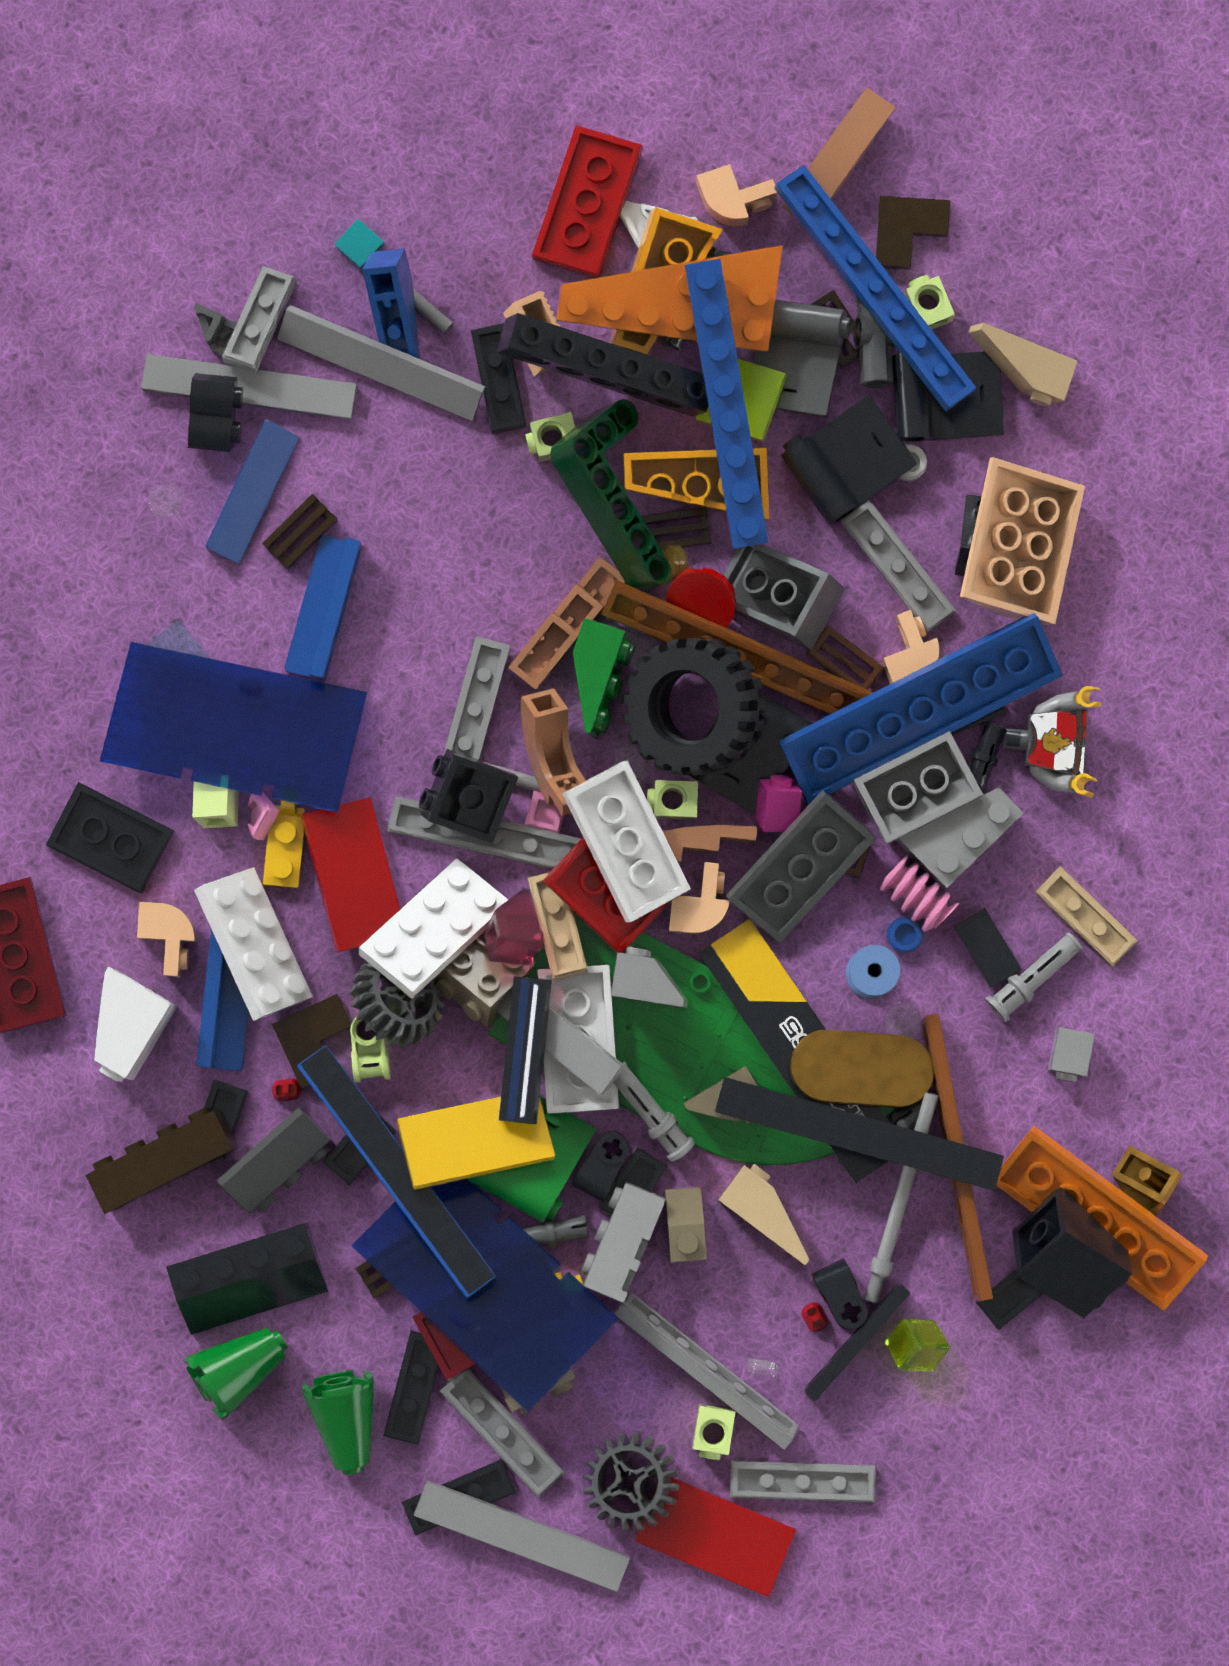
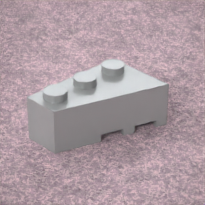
(961, 836)

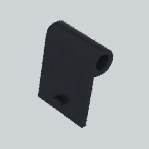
(924, 419)
(845, 463)
(759, 762)

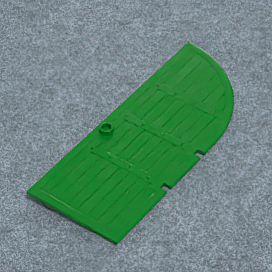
(689, 1050)

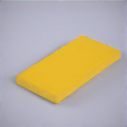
(470, 1143)

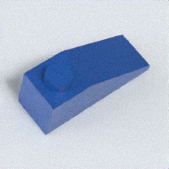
(392, 299)

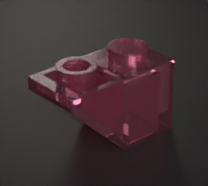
(514, 931)

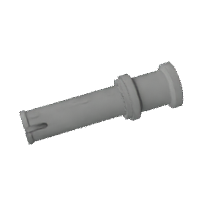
(1021, 987)
(661, 1124)

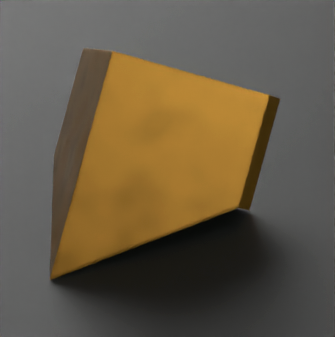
(1146, 1179)

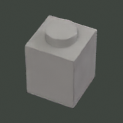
(1071, 1054)

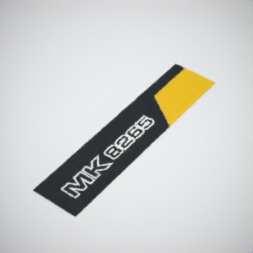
(776, 1016)

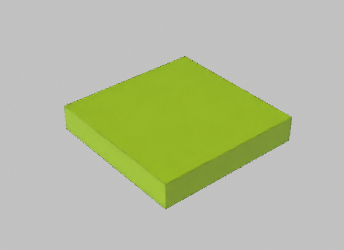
(761, 394)

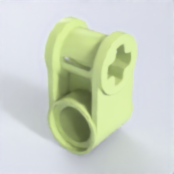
(367, 1053)

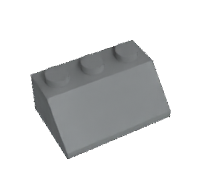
(917, 788)

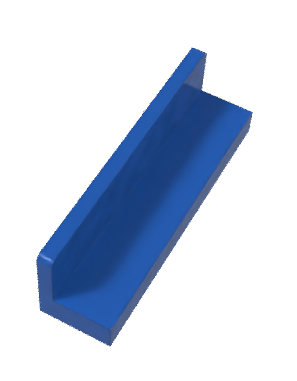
(323, 607)
(223, 1016)

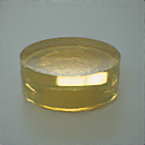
(676, 558)

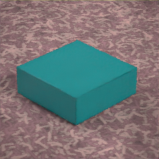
(359, 243)

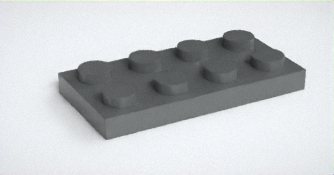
(801, 866)

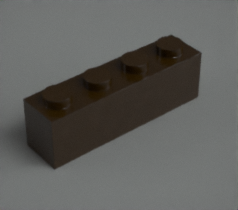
(162, 1160)

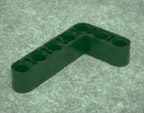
(603, 498)

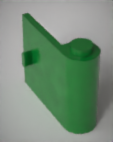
(538, 1185)

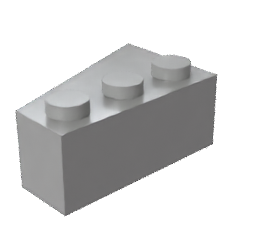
(622, 1241)

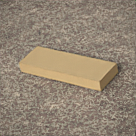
(1086, 916)
(558, 930)

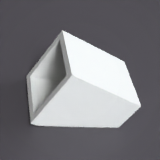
(128, 1025)

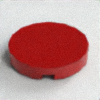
(704, 594)

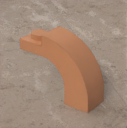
(549, 746)

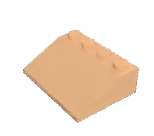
(1022, 542)

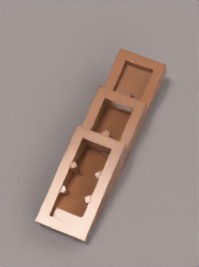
(849, 142)
(562, 626)
(707, 838)

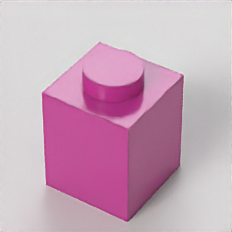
(777, 803)

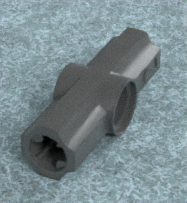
(874, 350)

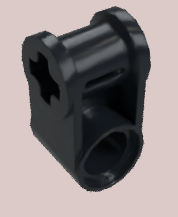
(599, 1171)
(838, 1288)

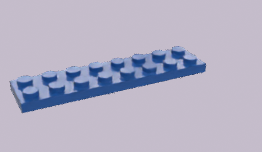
(921, 707)

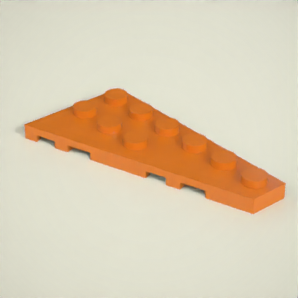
(660, 304)

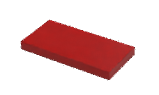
(587, 202)
(351, 871)
(720, 1538)

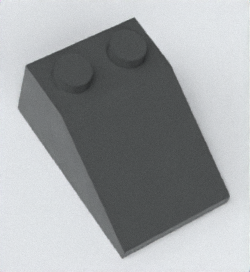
(783, 593)

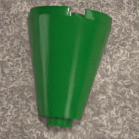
(235, 1368)
(343, 1417)

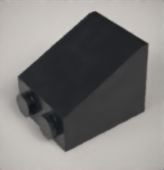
(1069, 1254)

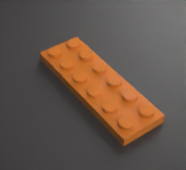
(1158, 1254)

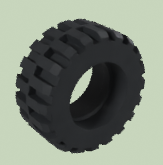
(651, 717)

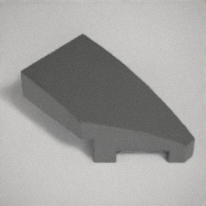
(215, 327)

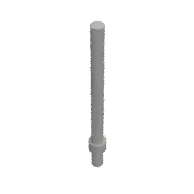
(881, 1264)

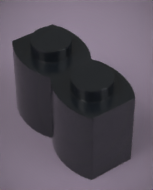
(214, 412)

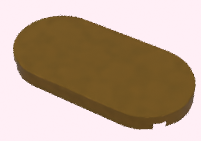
(861, 1068)

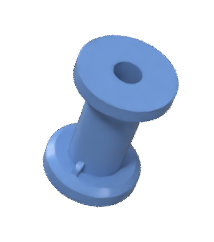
(883, 961)

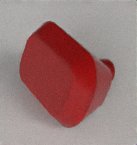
(286, 1090)
(814, 1317)

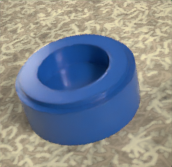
(904, 935)

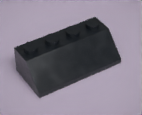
(247, 1278)

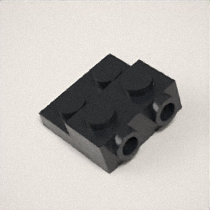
(467, 795)

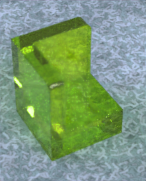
(917, 1345)

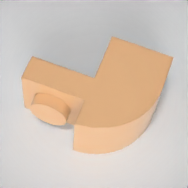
(728, 203)
(916, 654)
(702, 914)
(171, 925)

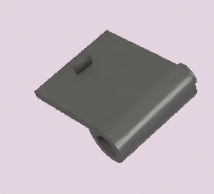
(807, 349)

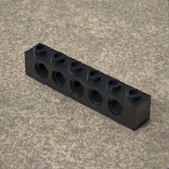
(603, 364)

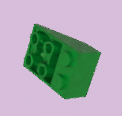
(598, 665)

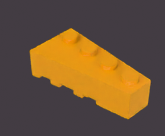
(665, 242)
(687, 477)

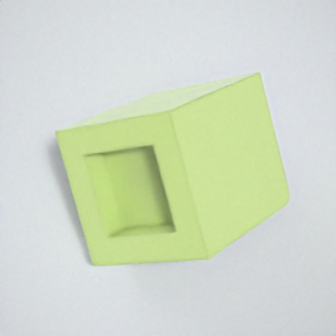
(215, 806)

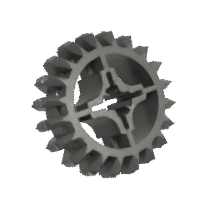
(391, 1010)
(622, 1467)

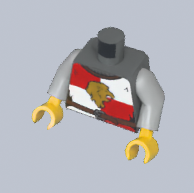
(1057, 741)

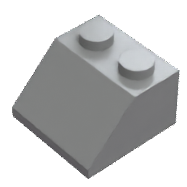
(645, 979)

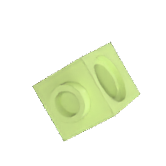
(924, 285)
(560, 423)
(686, 789)
(721, 1416)

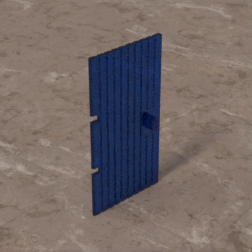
(234, 726)
(519, 1326)

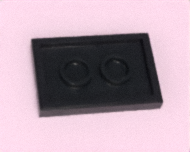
(110, 837)

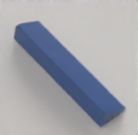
(252, 492)

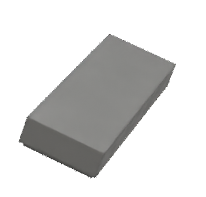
(259, 319)

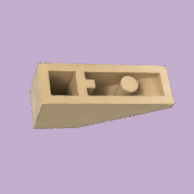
(1028, 366)
(760, 1206)

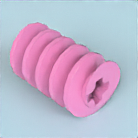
(918, 895)

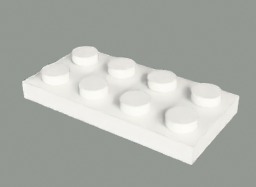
(626, 841)
(432, 928)
(253, 943)
(588, 1005)

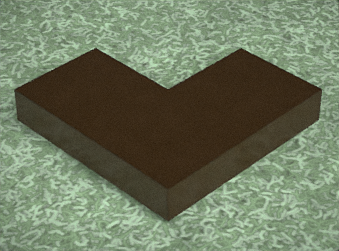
(900, 220)
(304, 1030)

